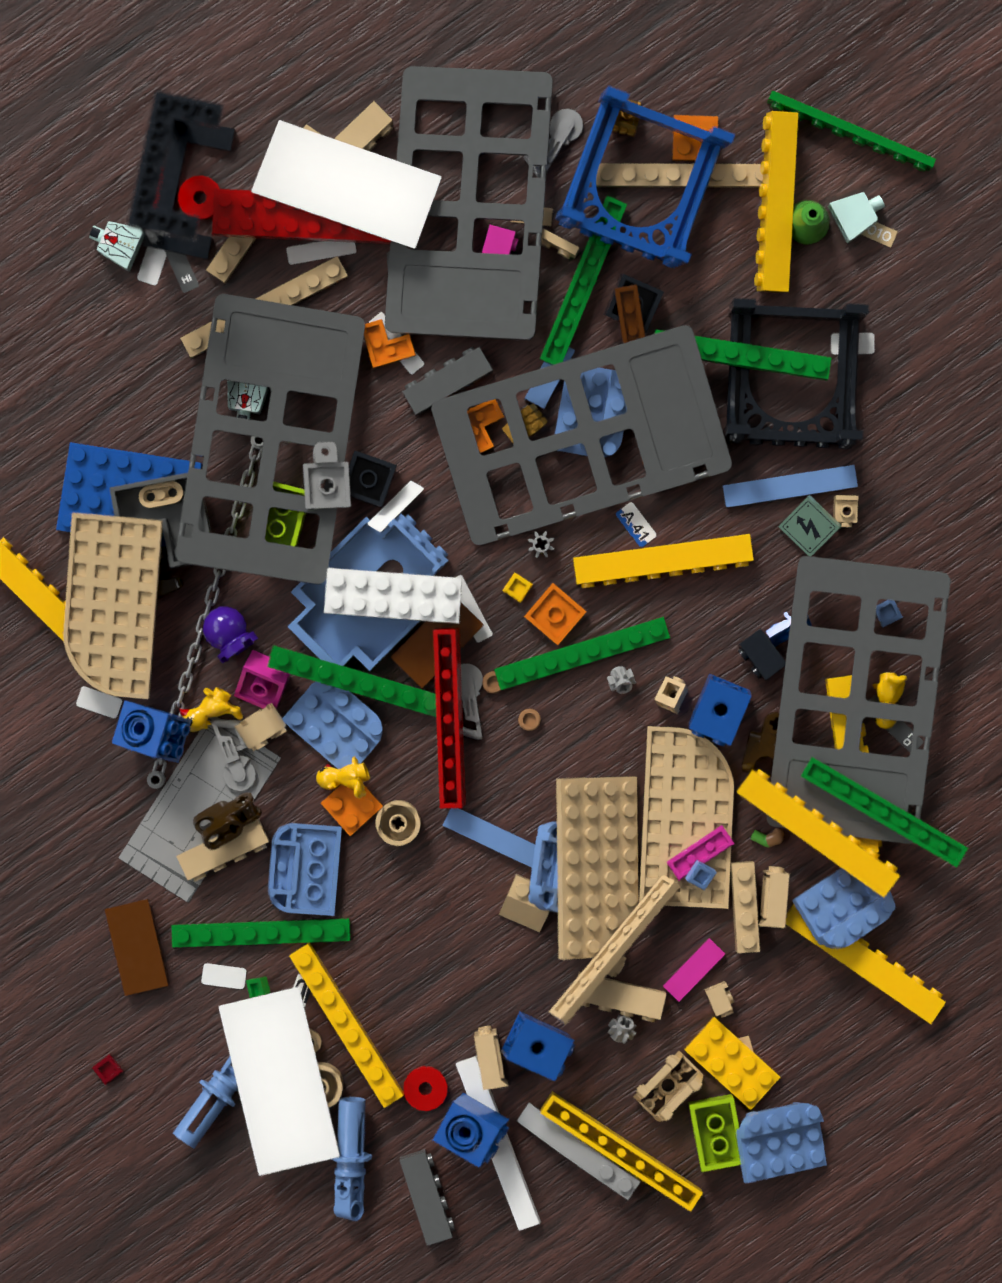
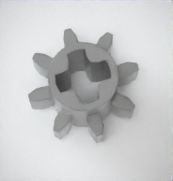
(538, 550)
(621, 680)
(622, 1029)

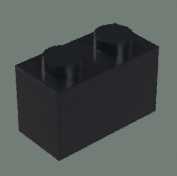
(761, 655)

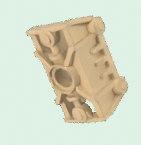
(677, 1094)

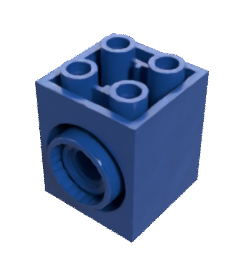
(719, 724)
(151, 731)
(549, 1054)
(472, 1130)

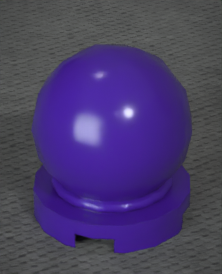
(226, 631)

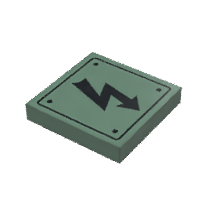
(809, 526)

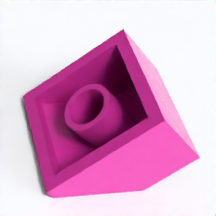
(260, 683)

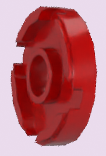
(190, 189)
(421, 1101)

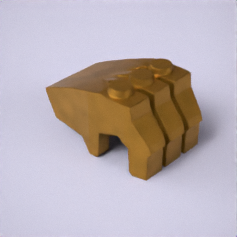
(626, 123)
(532, 419)

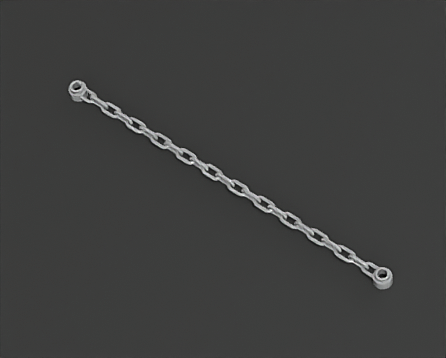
(236, 516)

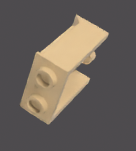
(774, 897)
(489, 1058)

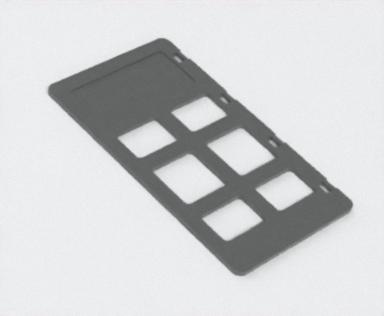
(462, 289)
(286, 352)
(665, 406)
(891, 777)

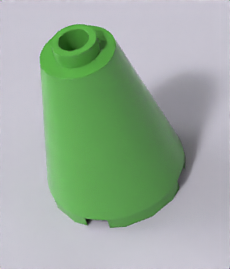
(809, 222)

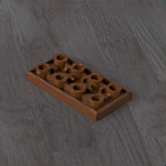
(417, 653)
(136, 947)

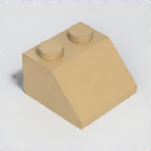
(519, 909)

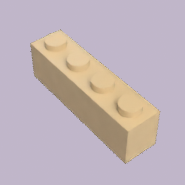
(367, 128)
(201, 859)
(744, 907)
(628, 999)

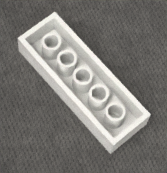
(393, 595)

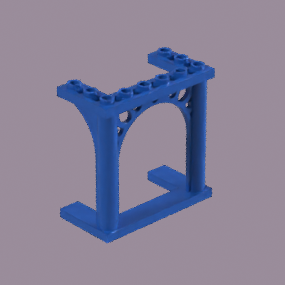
(673, 250)

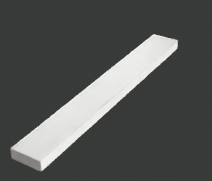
(505, 1158)

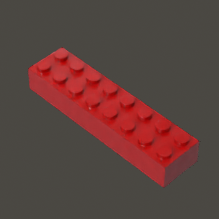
(255, 216)

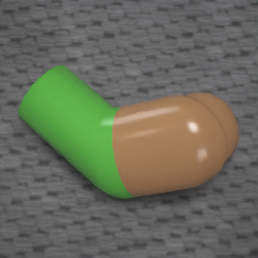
(769, 840)

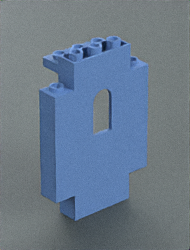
(369, 639)

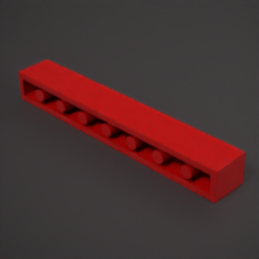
(449, 717)

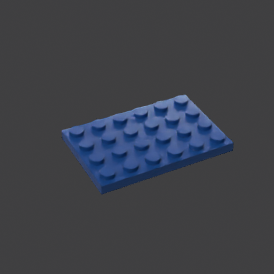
(95, 469)

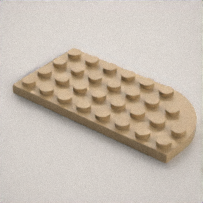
(112, 601)
(684, 800)
(595, 861)

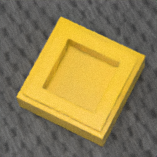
(517, 587)

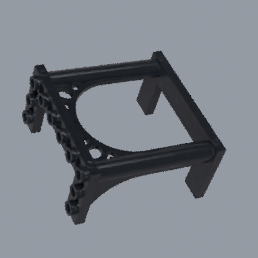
(171, 126)
(845, 430)

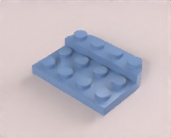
(604, 401)
(335, 724)
(304, 868)
(545, 869)
(842, 909)
(780, 1141)

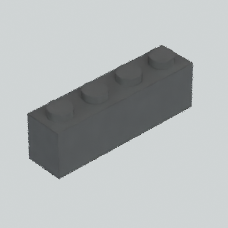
(447, 381)
(426, 1196)

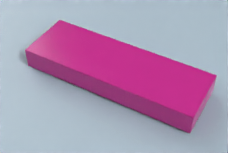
(701, 850)
(694, 969)

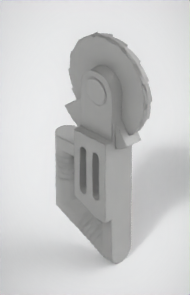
(564, 127)
(471, 683)
(238, 771)

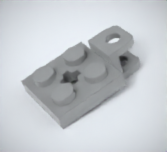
(326, 468)

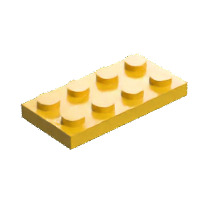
(732, 1063)

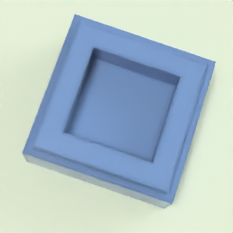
(888, 613)
(700, 875)

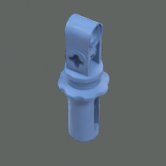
(223, 1085)
(350, 1163)

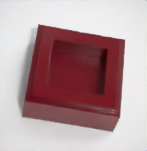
(107, 1069)

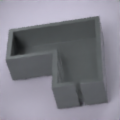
(127, 504)

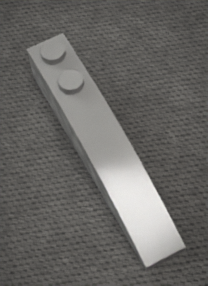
(579, 1152)

